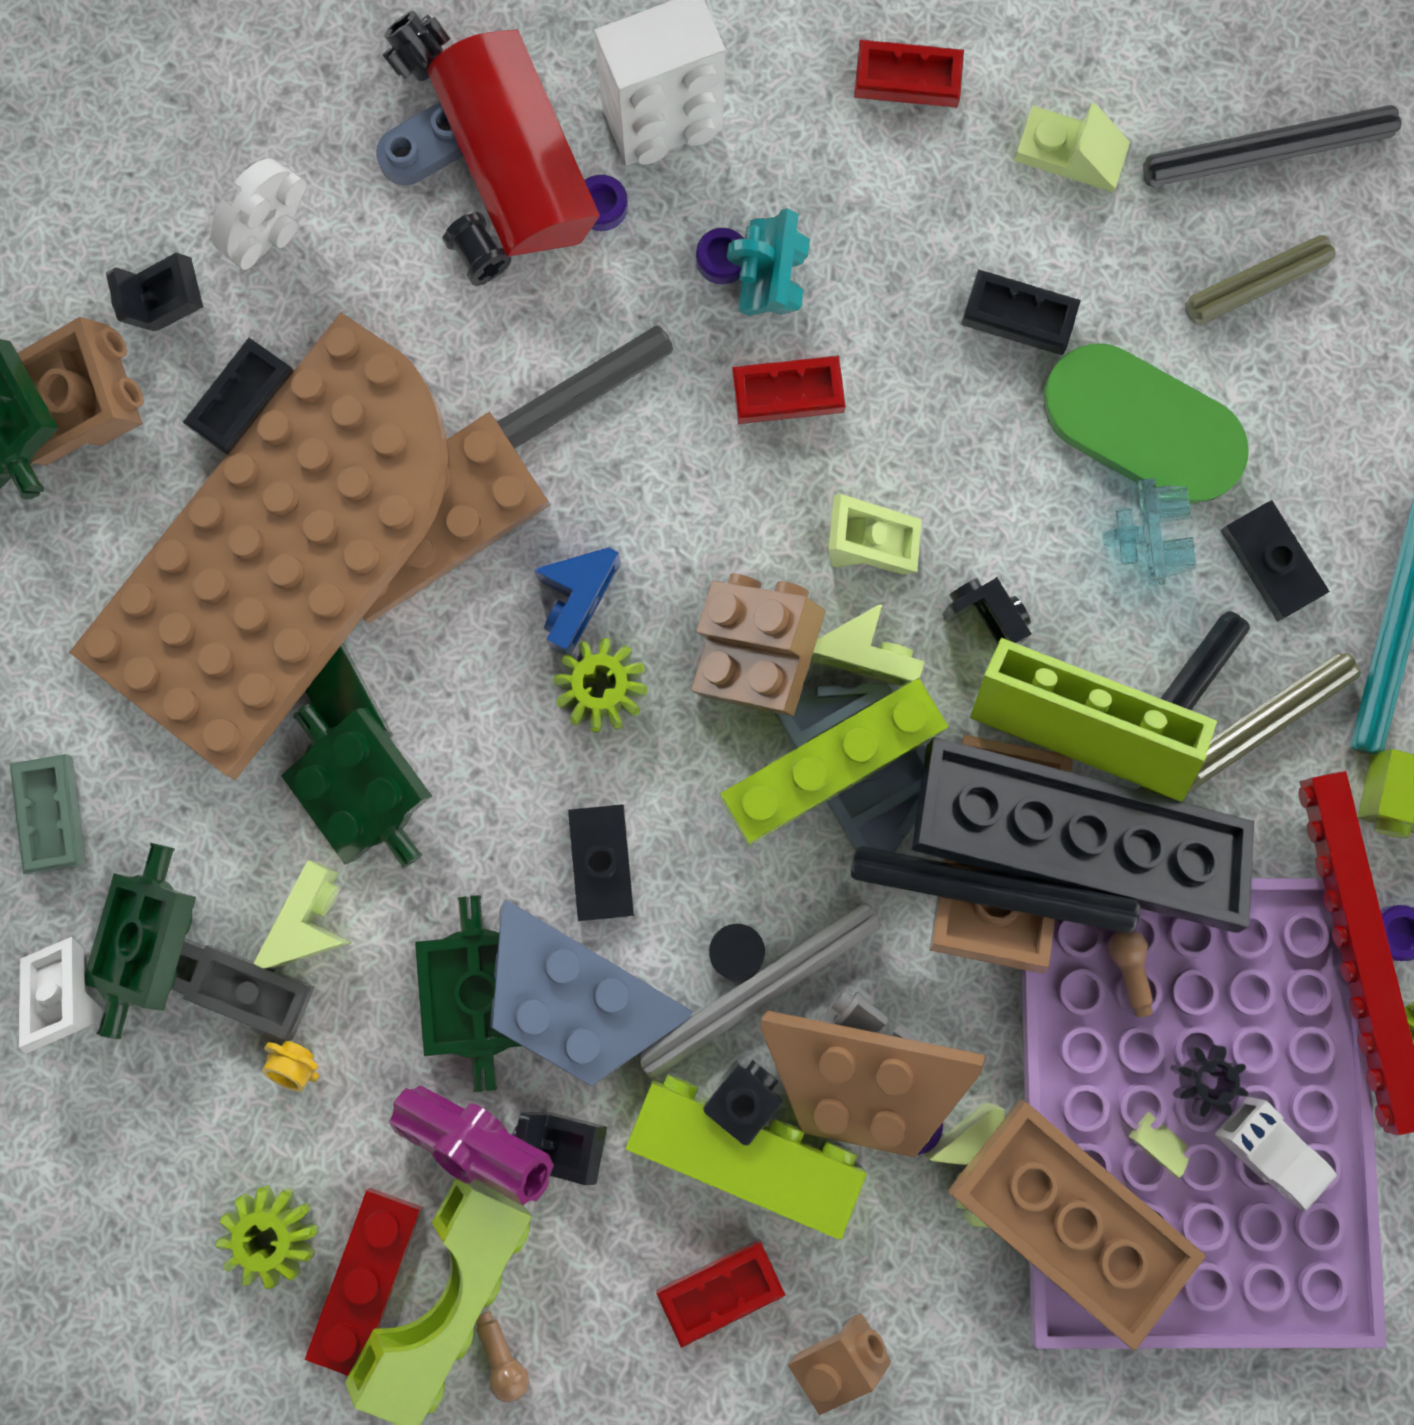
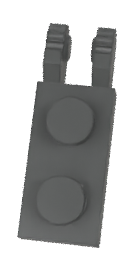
(244, 990)

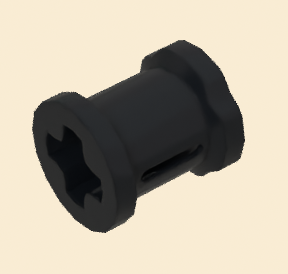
(476, 248)

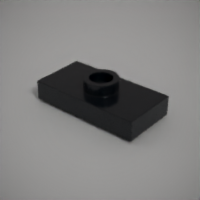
(1020, 312)
(238, 396)
(1275, 560)
(601, 862)

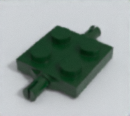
(23, 423)
(356, 785)
(138, 941)
(458, 993)

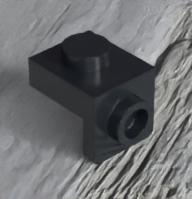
(155, 294)
(1001, 614)
(744, 1101)
(571, 1144)

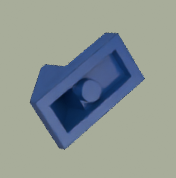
(585, 583)

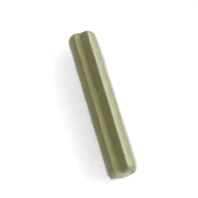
(1260, 279)

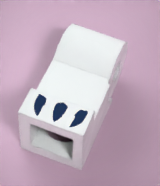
(1276, 1152)

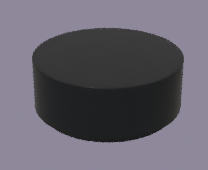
(737, 951)

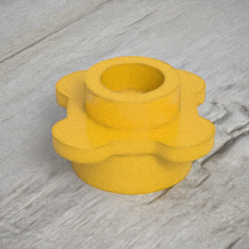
(290, 1065)

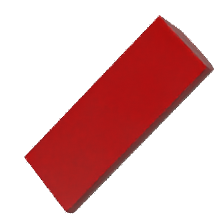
(513, 143)

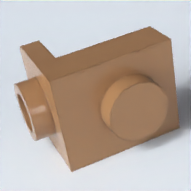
(841, 1365)

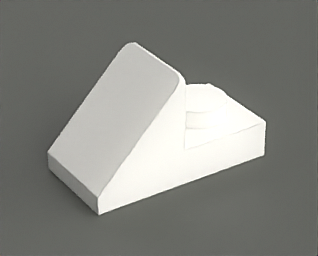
(54, 996)

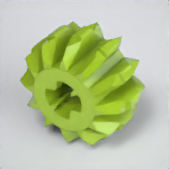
(613, 699)
(280, 1255)

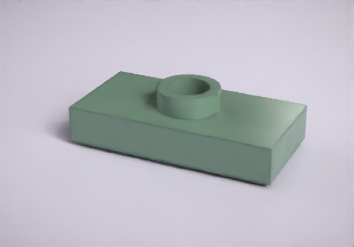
(47, 814)

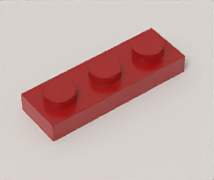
(363, 1280)

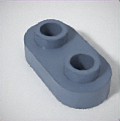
(429, 147)

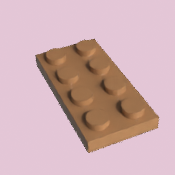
(482, 501)
(992, 932)
(1077, 1224)

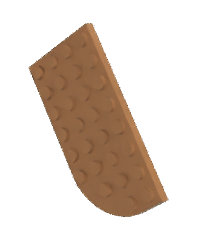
(278, 550)

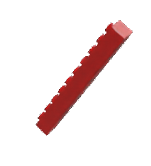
(1363, 947)

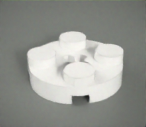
(259, 213)

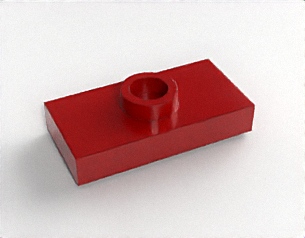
(908, 73)
(788, 389)
(720, 1293)

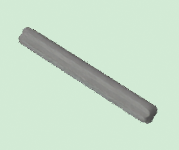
(759, 990)

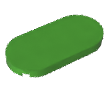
(1144, 422)

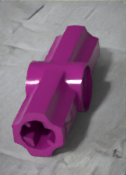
(471, 1144)

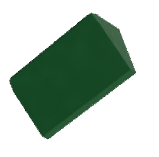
(342, 690)

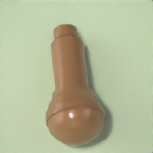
(1129, 955)
(508, 1377)

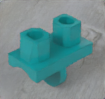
(766, 264)

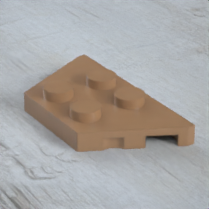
(867, 1083)

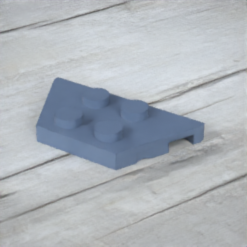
(884, 805)
(572, 1000)

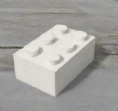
(661, 79)

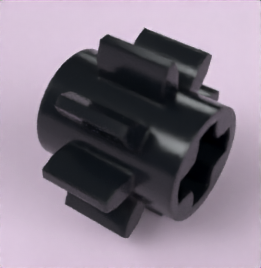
(414, 44)
(1227, 1080)

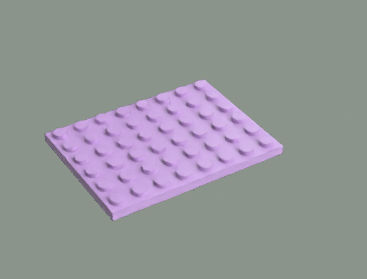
(1286, 1015)

